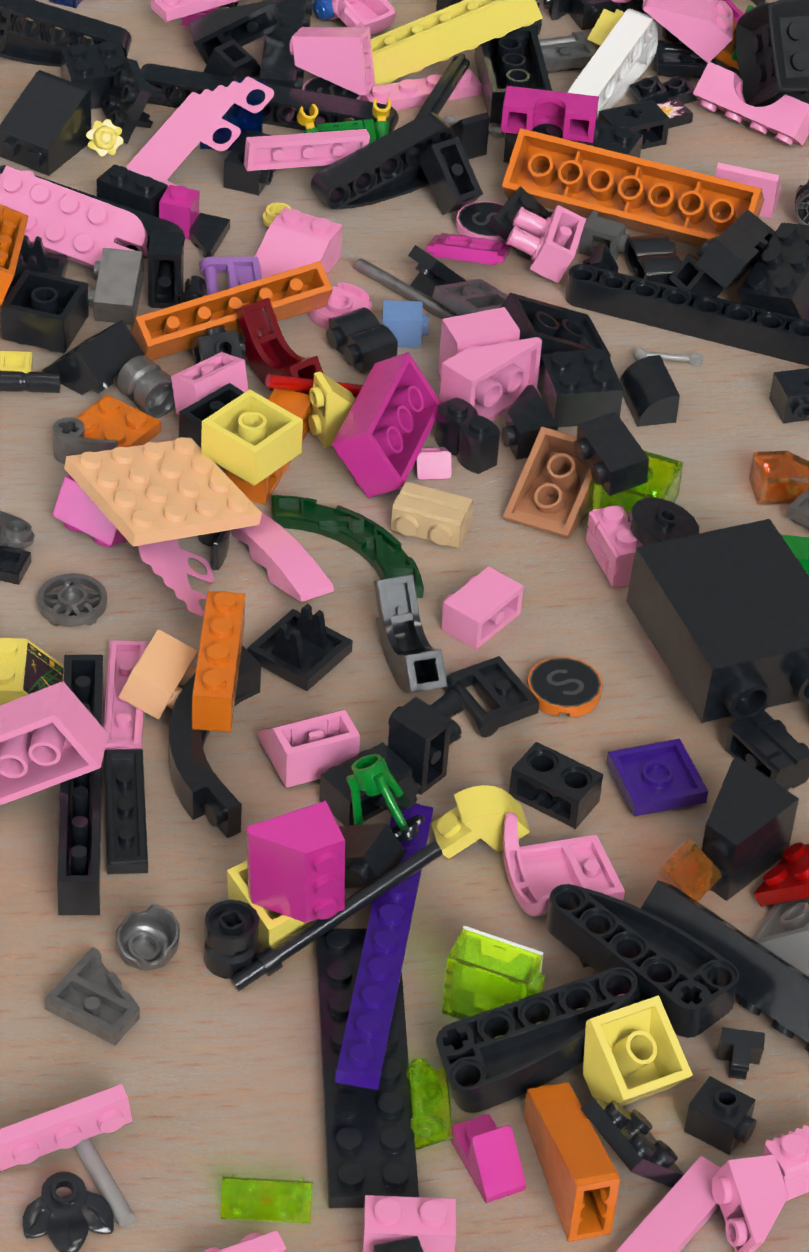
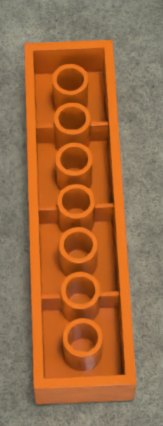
(627, 188)

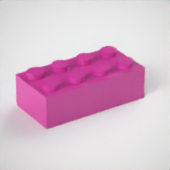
(387, 425)

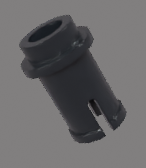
(193, 289)

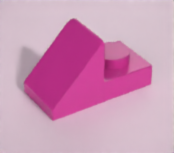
(489, 1157)

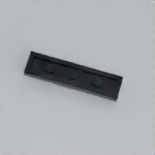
(125, 812)

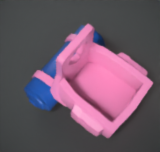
(357, 13)

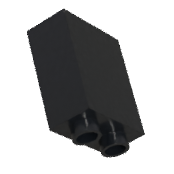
(727, 617)

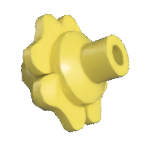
(104, 138)

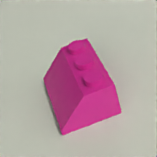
(298, 864)

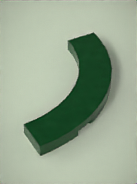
(351, 529)

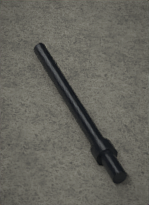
(271, 959)

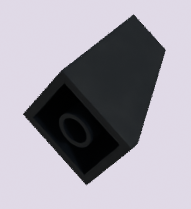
(46, 123)
(747, 827)

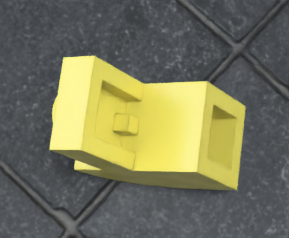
(477, 815)

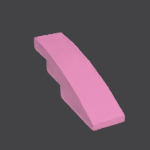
(285, 559)

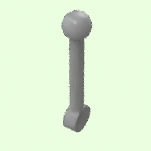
(496, 131)
(694, 359)

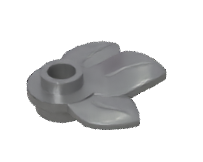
(15, 532)

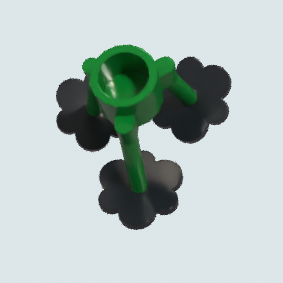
(375, 778)

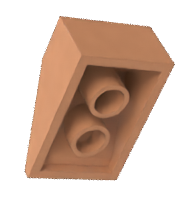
(553, 486)

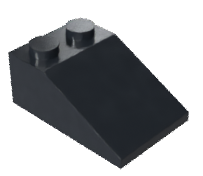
(556, 326)

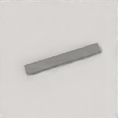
(105, 1182)

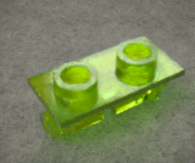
(429, 1104)
(266, 1199)

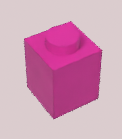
(180, 207)

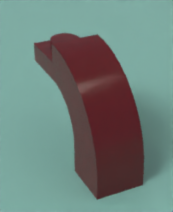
(267, 348)

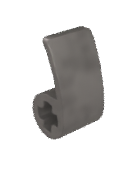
(70, 439)

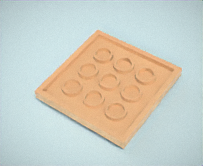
(162, 491)

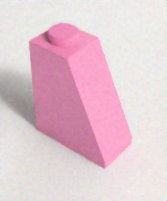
(336, 55)

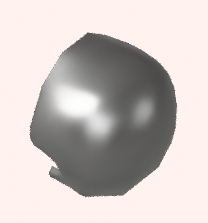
(148, 938)

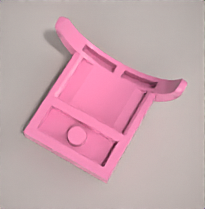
(541, 867)

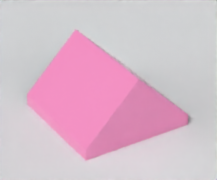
(768, 182)

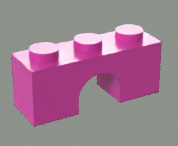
(569, 111)

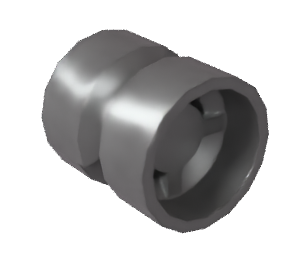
(147, 386)

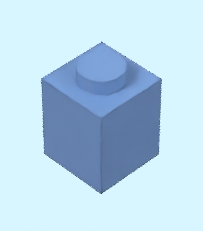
(405, 321)

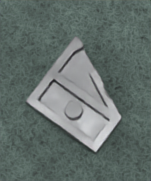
(94, 1000)

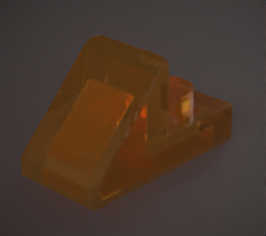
(690, 870)

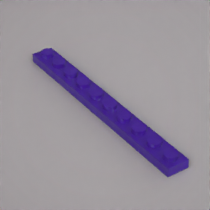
(380, 971)

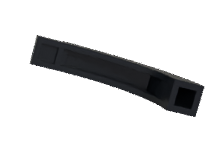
(190, 772)

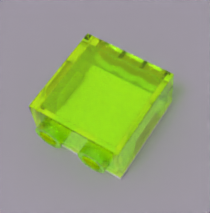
(488, 974)

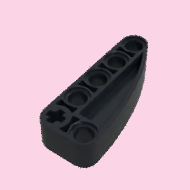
(40, 41)
(382, 167)
(668, 962)
(528, 1051)

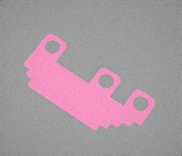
(195, 123)
(172, 565)

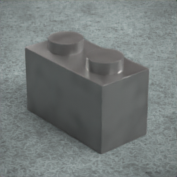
(117, 285)

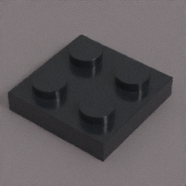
(632, 1141)

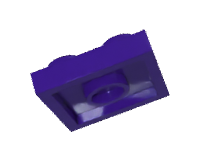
(657, 777)

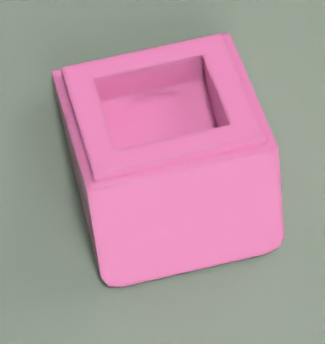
(433, 463)

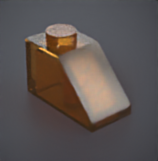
(778, 477)

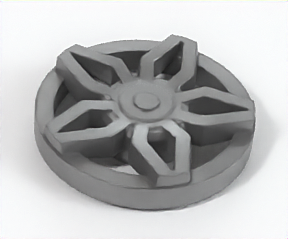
(72, 600)

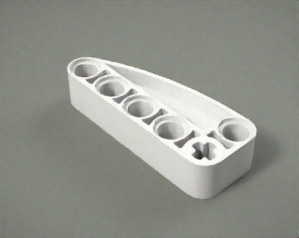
(619, 59)

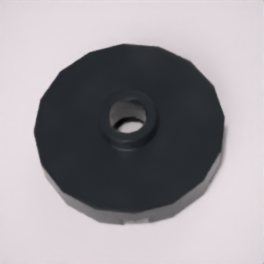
(660, 520)

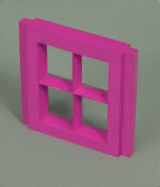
(468, 248)

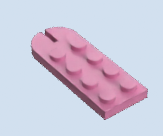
(70, 220)

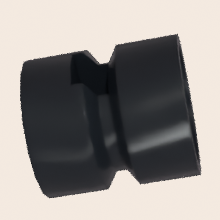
(230, 937)

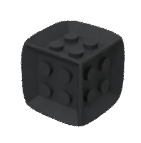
(774, 52)

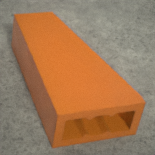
(572, 1161)

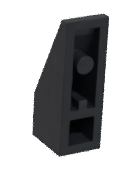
(239, 23)

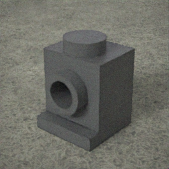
(602, 230)

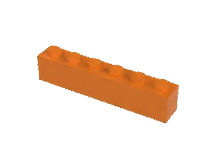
(176, 326)

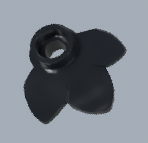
(67, 1218)

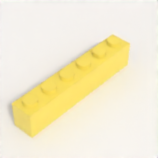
(447, 34)

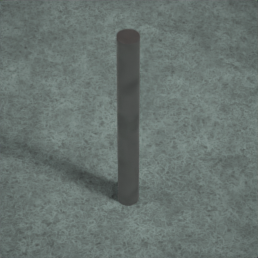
(402, 288)

